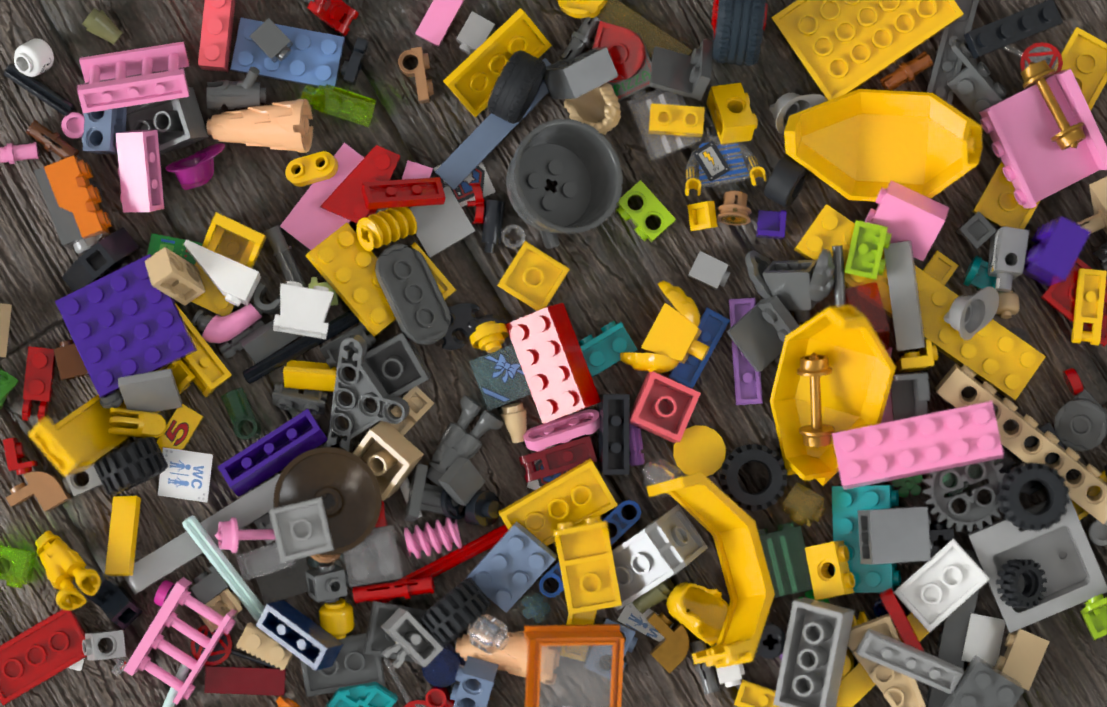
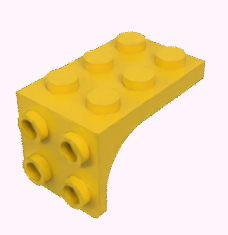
(587, 566)

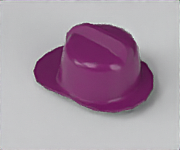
(197, 168)

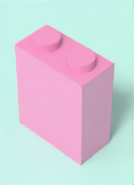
(908, 217)

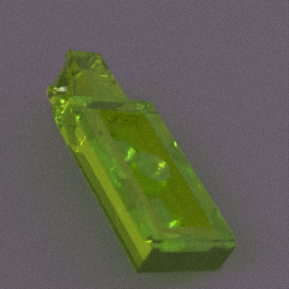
(341, 103)

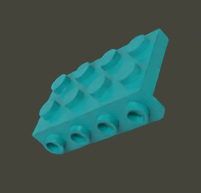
(845, 528)

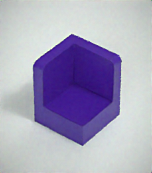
(771, 224)

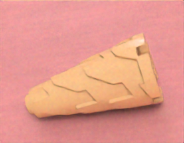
(275, 126)
(510, 659)

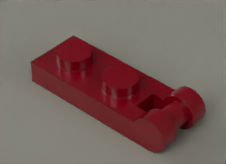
(558, 458)

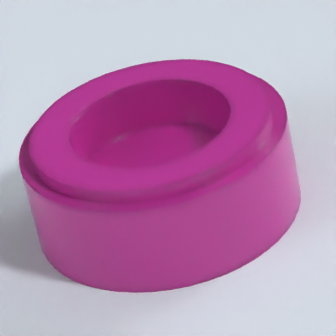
(163, 592)

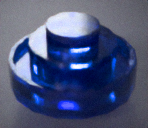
(442, 669)

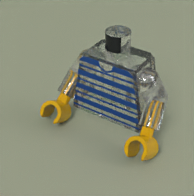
(737, 156)

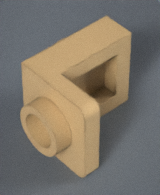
(222, 604)

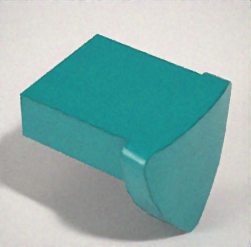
(978, 274)

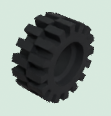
(1033, 583)

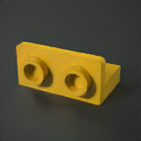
(918, 362)

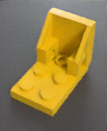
(235, 243)

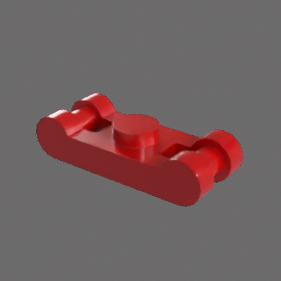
(332, 11)

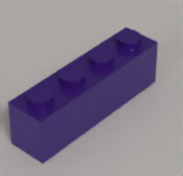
(272, 453)

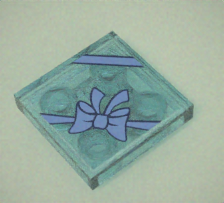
(500, 377)

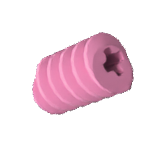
(434, 538)

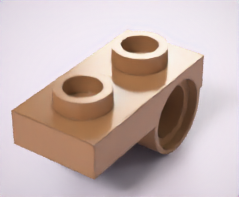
(424, 86)

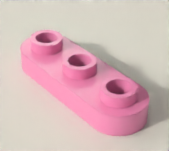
(562, 430)

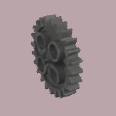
(973, 511)

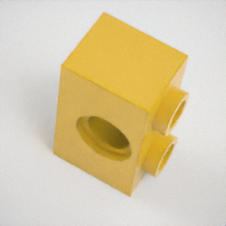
(731, 113)
(676, 120)
(819, 559)

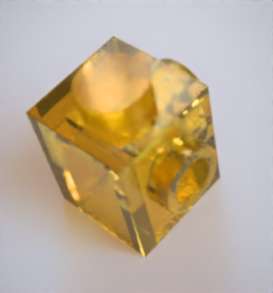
(803, 505)

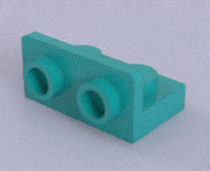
(606, 348)

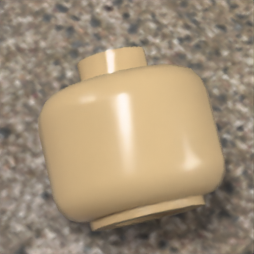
(1008, 304)

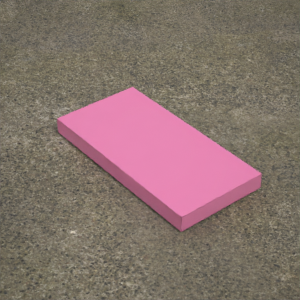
(310, 222)

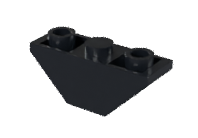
(100, 259)

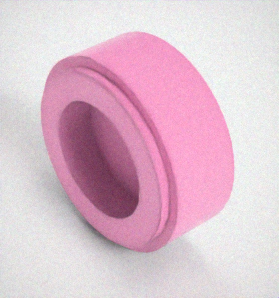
(73, 125)

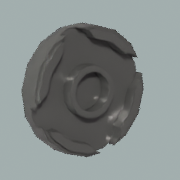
(1081, 424)

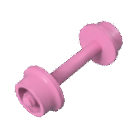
(229, 535)

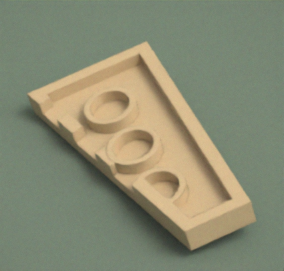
(895, 686)

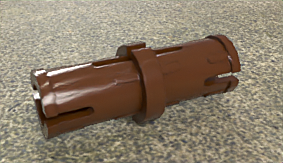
(38, 131)

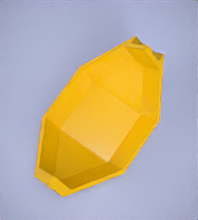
(884, 137)
(850, 395)

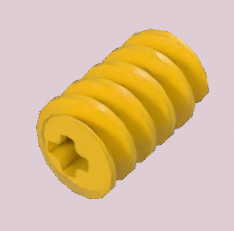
(385, 227)

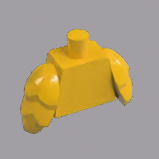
(671, 336)

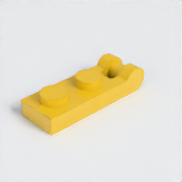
(1089, 305)

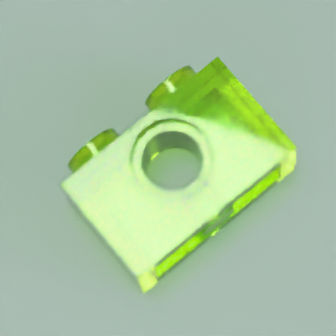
(21, 567)

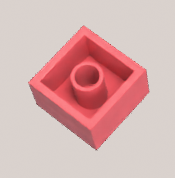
(663, 407)

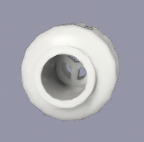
(33, 57)

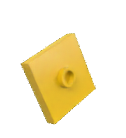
(533, 277)

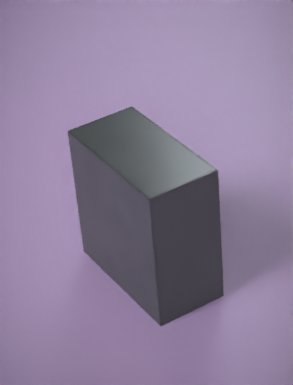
(461, 481)

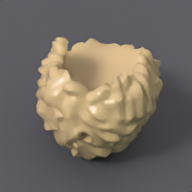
(596, 108)

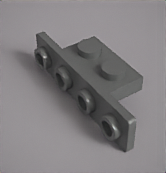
(973, 83)

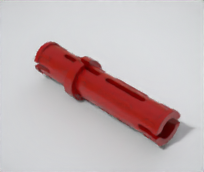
(403, 588)

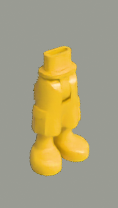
(61, 567)

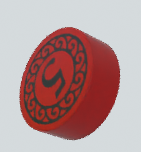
(1073, 381)

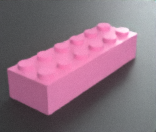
(917, 445)

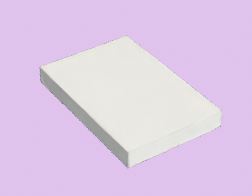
(941, 585)

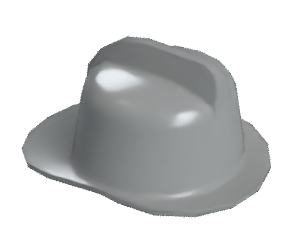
(790, 104)
(973, 312)

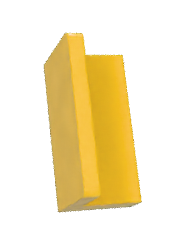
(309, 376)

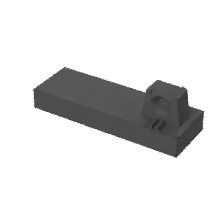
(266, 342)

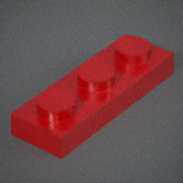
(403, 193)

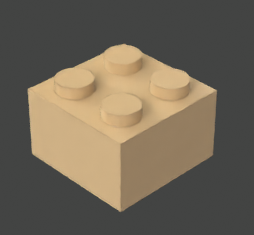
(388, 456)

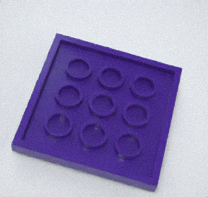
(124, 326)

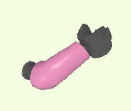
(224, 328)

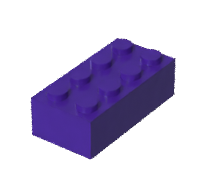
(1054, 251)

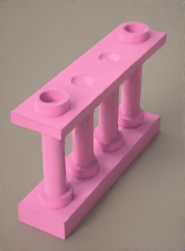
(137, 89)
(154, 639)

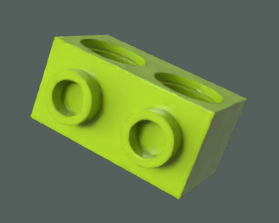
(650, 207)

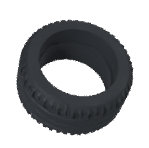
(517, 87)

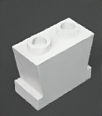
(303, 310)

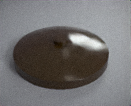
(347, 491)

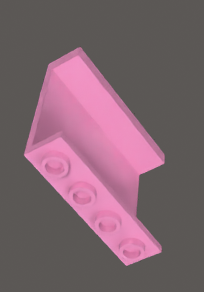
(1023, 135)

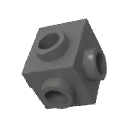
(327, 583)

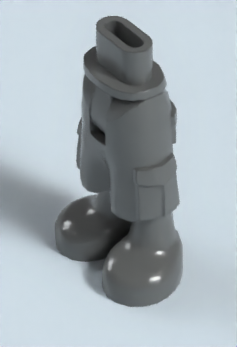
(457, 442)

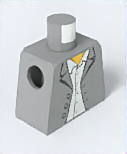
(1007, 256)

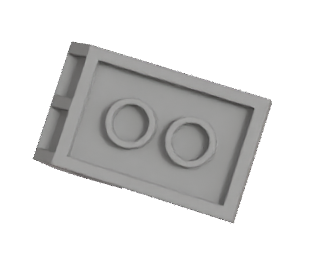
(655, 554)

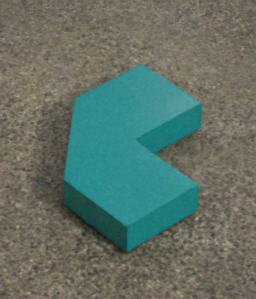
(363, 695)

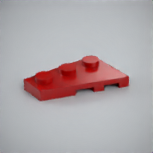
(347, 198)

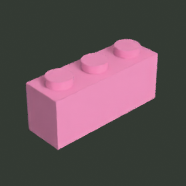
(139, 171)

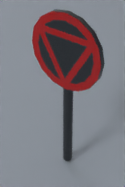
(222, 650)

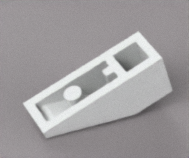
(230, 277)

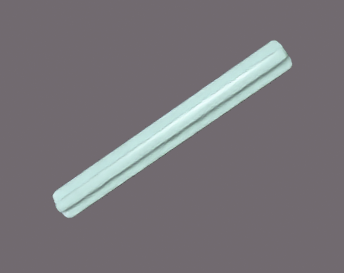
(224, 567)

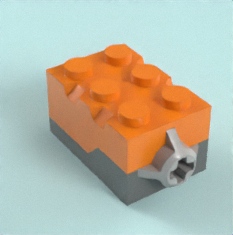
(73, 203)

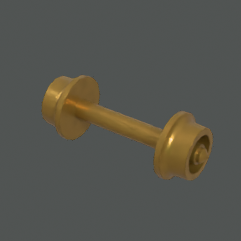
(1069, 135)
(817, 433)

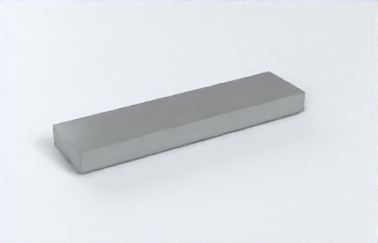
(904, 296)
(909, 661)

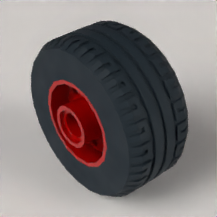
(738, 30)

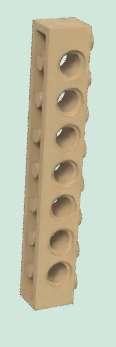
(961, 377)

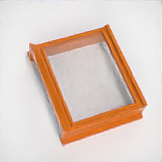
(574, 665)

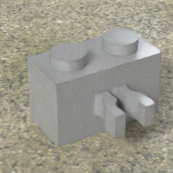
(411, 638)

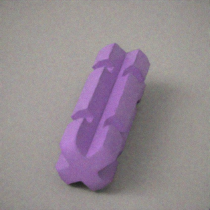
(635, 446)

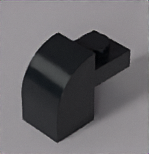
(115, 602)

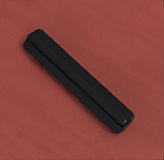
(39, 90)

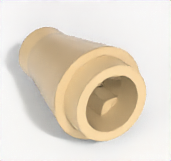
(515, 419)

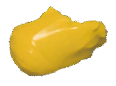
(704, 610)

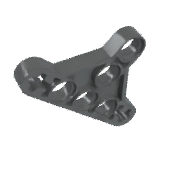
(362, 387)

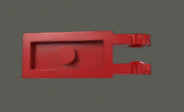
(38, 381)

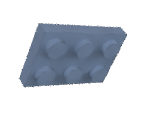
(512, 566)

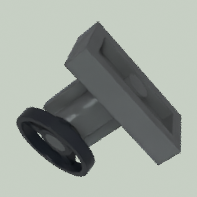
(429, 498)

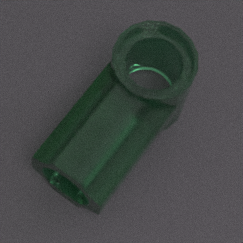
(241, 412)

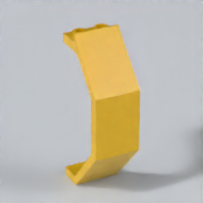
(83, 435)
(741, 565)

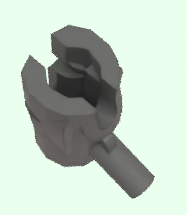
(236, 93)

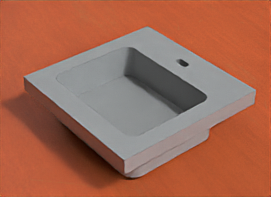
(1060, 550)

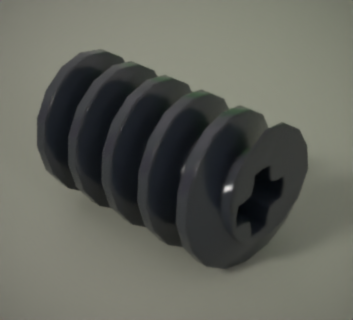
(776, 647)

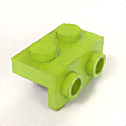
(866, 250)

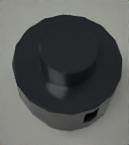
(482, 509)

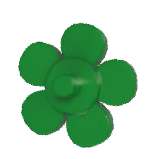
(907, 484)

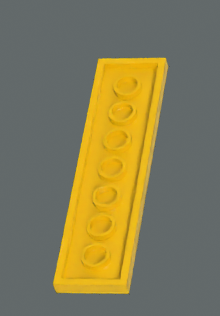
(1088, 62)

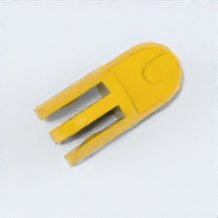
(143, 423)

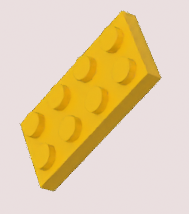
(478, 74)
(353, 277)
(567, 498)

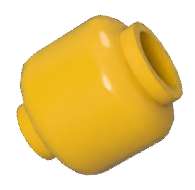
(337, 618)

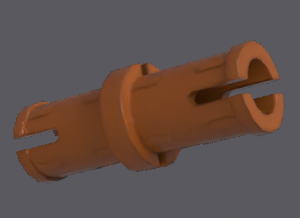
(906, 72)

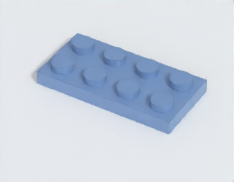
(312, 61)

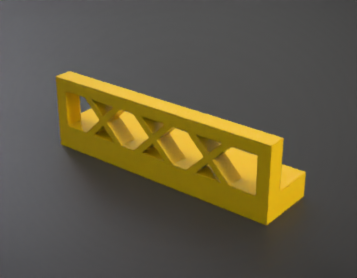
(203, 363)

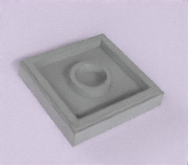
(441, 224)
(150, 391)
(301, 530)

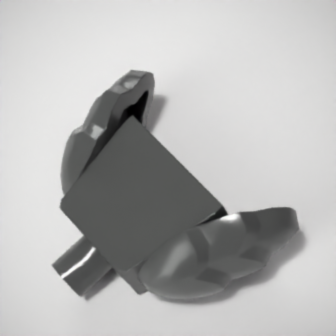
(795, 282)

